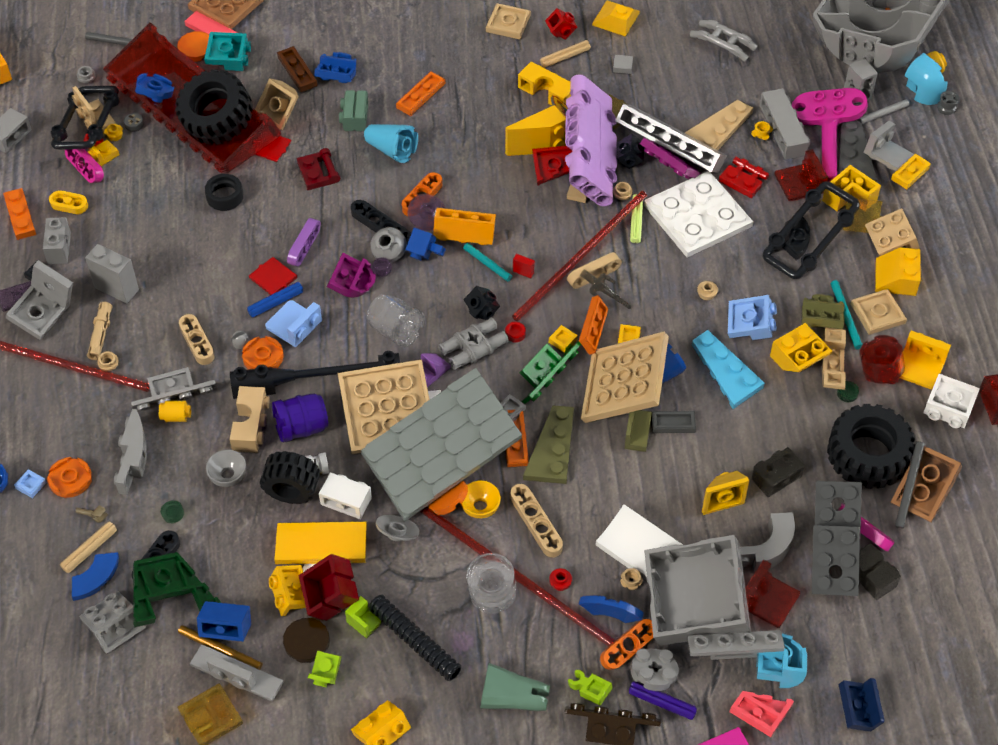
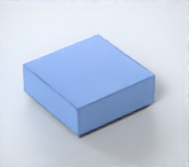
(30, 483)

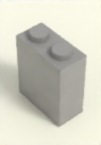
(112, 273)

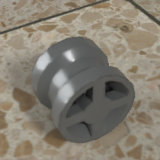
(948, 102)

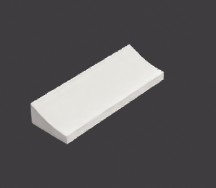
(629, 537)

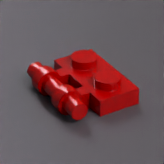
(741, 181)

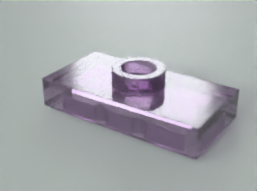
(11, 295)

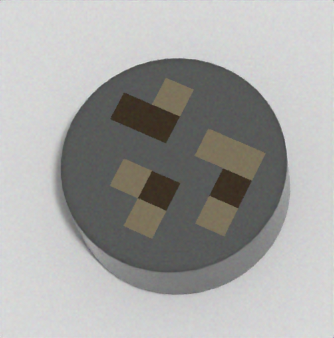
(133, 122)

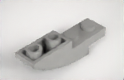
(134, 453)

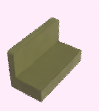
(638, 430)

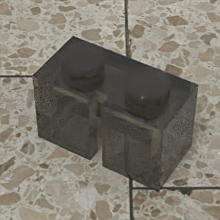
(876, 574)

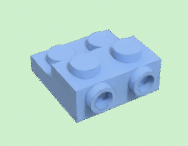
(752, 317)

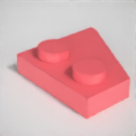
(761, 711)

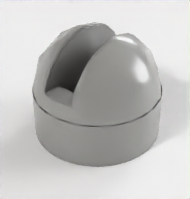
(239, 339)

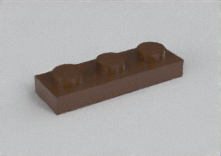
(297, 69)

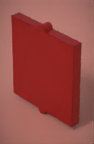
(275, 149)
(272, 276)

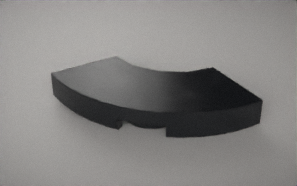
(798, 239)

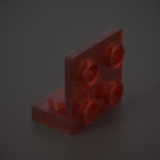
(801, 178)
(770, 597)

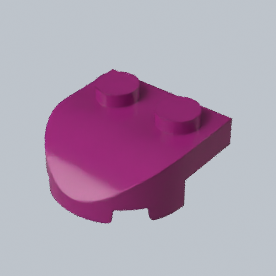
(351, 277)

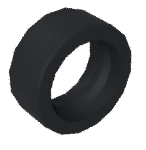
(224, 203)

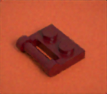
(312, 172)

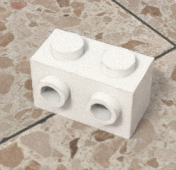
(345, 495)

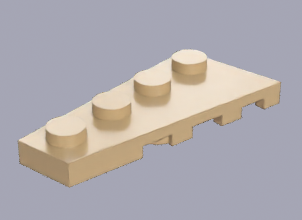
(721, 125)

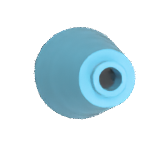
(393, 140)

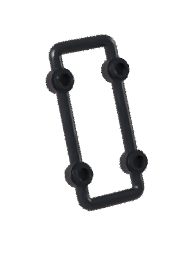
(94, 131)
(809, 260)

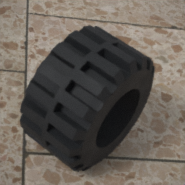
(290, 477)

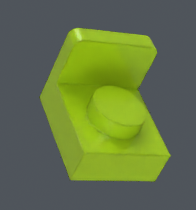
(325, 669)

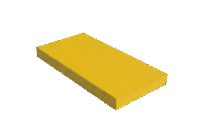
(316, 540)

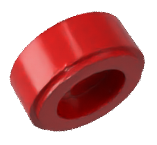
(515, 331)

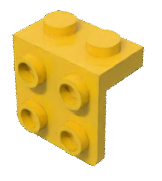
(924, 359)

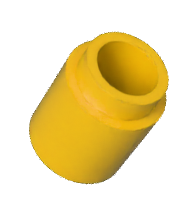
(174, 411)

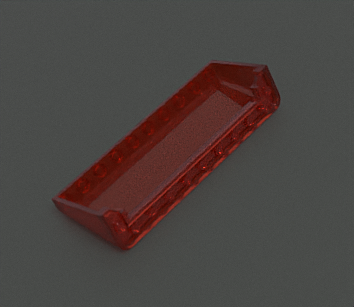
(154, 54)

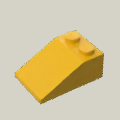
(536, 131)

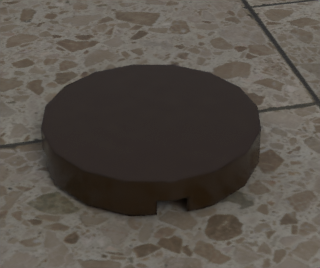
(305, 638)

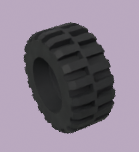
(206, 89)
(877, 424)

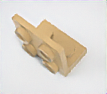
(89, 111)
(892, 232)

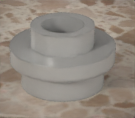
(86, 74)

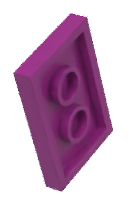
(669, 159)

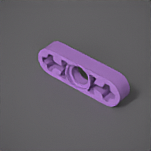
(303, 242)

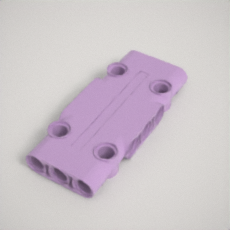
(591, 141)

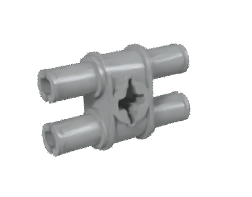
(473, 343)

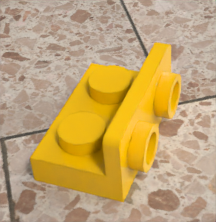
(287, 588)

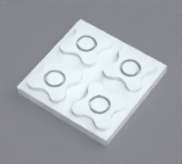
(698, 213)

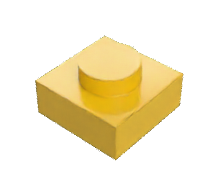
(563, 339)

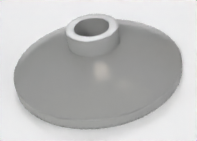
(397, 528)

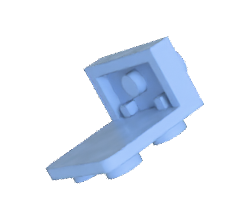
(294, 322)

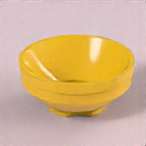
(484, 492)

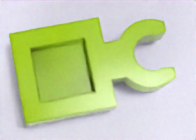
(592, 688)

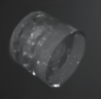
(491, 572)

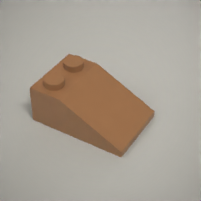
(932, 485)

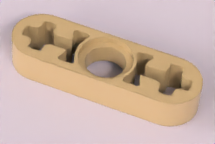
(605, 264)
(195, 347)

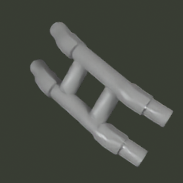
(730, 44)

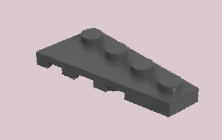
(851, 149)

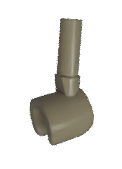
(97, 515)

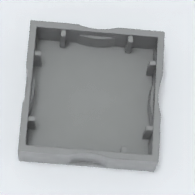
(697, 590)

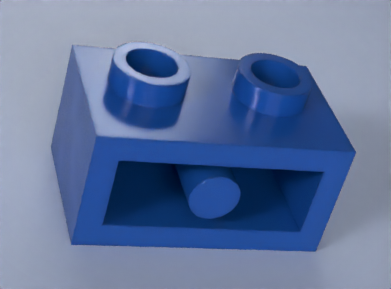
(224, 621)

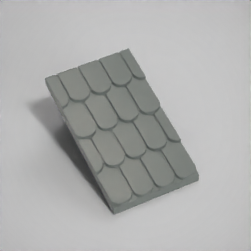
(440, 444)

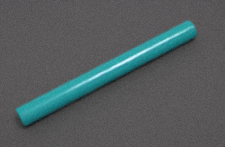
(847, 315)

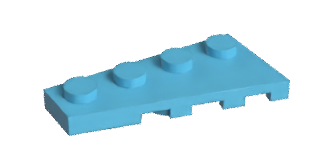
(730, 372)

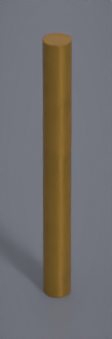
(193, 635)

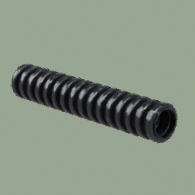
(415, 638)

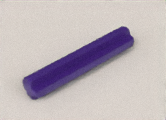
(663, 700)

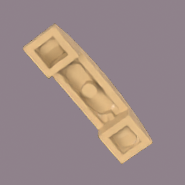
(833, 364)

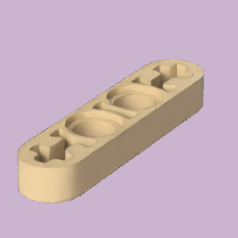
(539, 518)

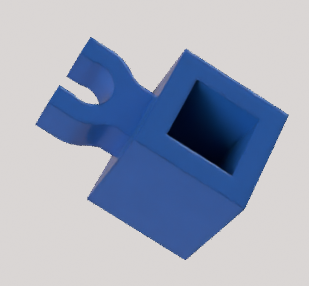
(422, 244)

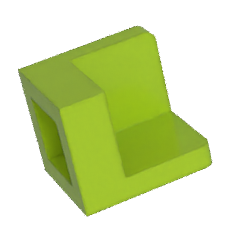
(361, 618)

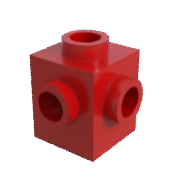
(561, 23)

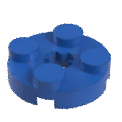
(155, 87)

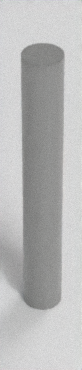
(884, 111)

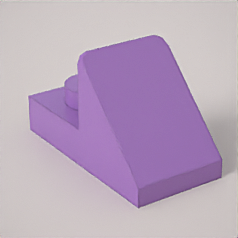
(433, 367)

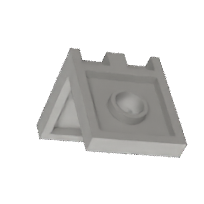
(48, 294)

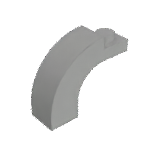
(776, 548)

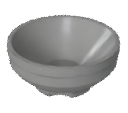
(394, 249)
(223, 461)

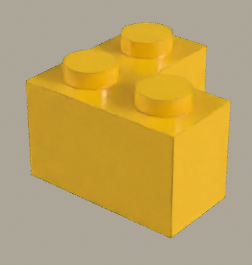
(854, 183)

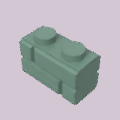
(354, 110)

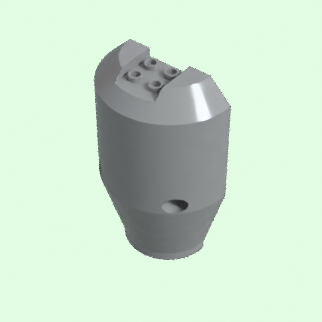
(870, 32)

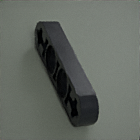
(370, 211)

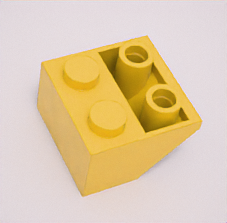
(799, 349)

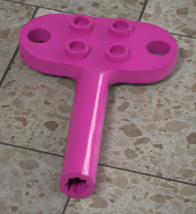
(828, 110)

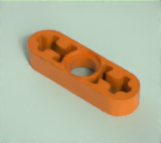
(423, 186)
(620, 659)

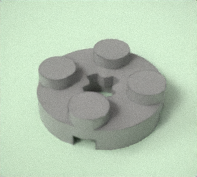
(660, 659)

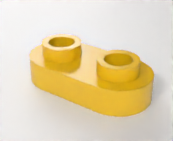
(68, 202)

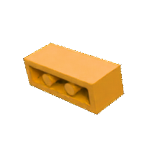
(464, 226)

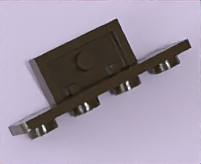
(609, 726)

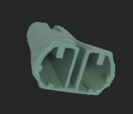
(512, 691)

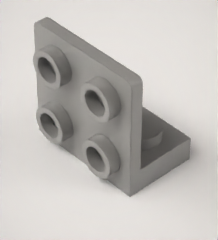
(885, 151)
(111, 621)

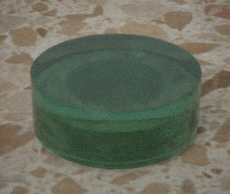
(850, 393)
(172, 511)

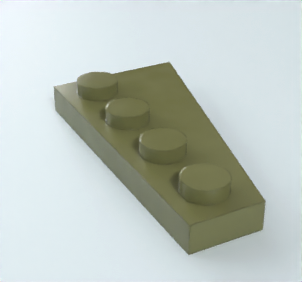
(552, 451)

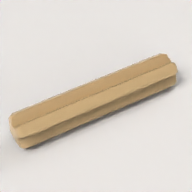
(565, 54)
(88, 547)

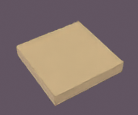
(508, 21)
(878, 311)

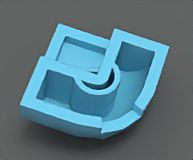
(926, 80)
(785, 667)

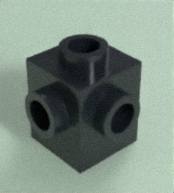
(630, 151)
(481, 303)

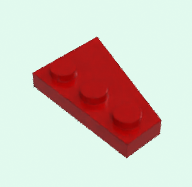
(550, 163)

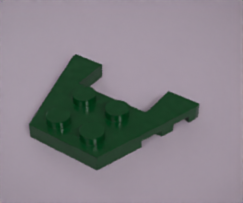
(162, 579)

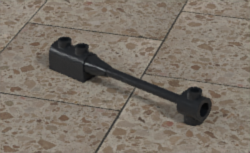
(270, 377)

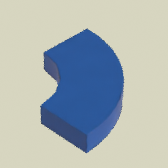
(96, 576)
(620, 610)

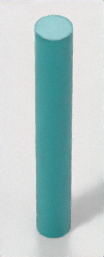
(487, 262)

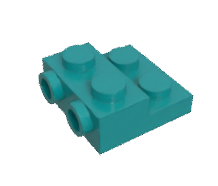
(228, 50)

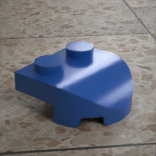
(336, 67)

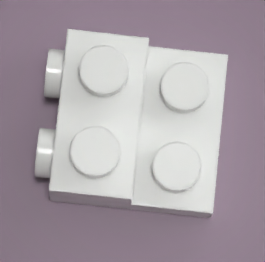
(951, 401)

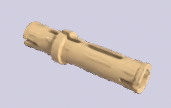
(101, 323)

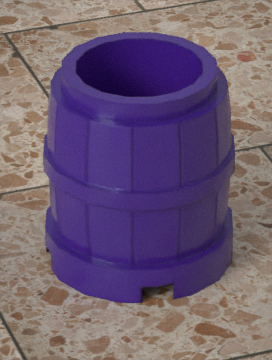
(299, 416)

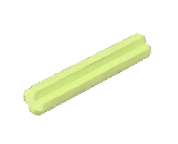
(636, 223)

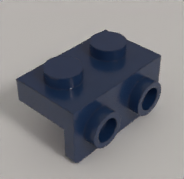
(861, 704)

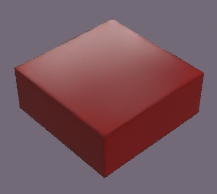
(523, 265)

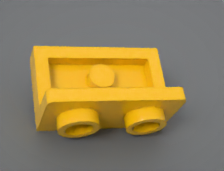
(382, 725)

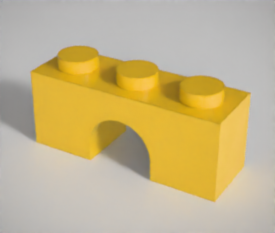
(537, 78)

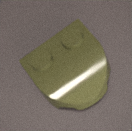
(822, 312)

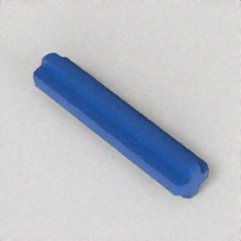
(275, 299)

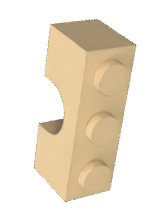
(248, 435)

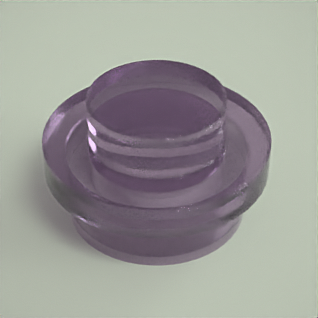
(381, 267)

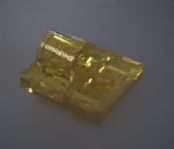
(210, 715)

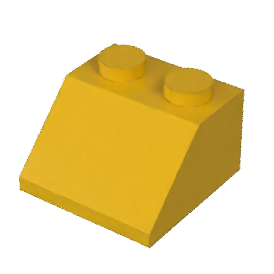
(898, 271)

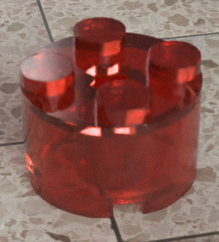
(882, 360)

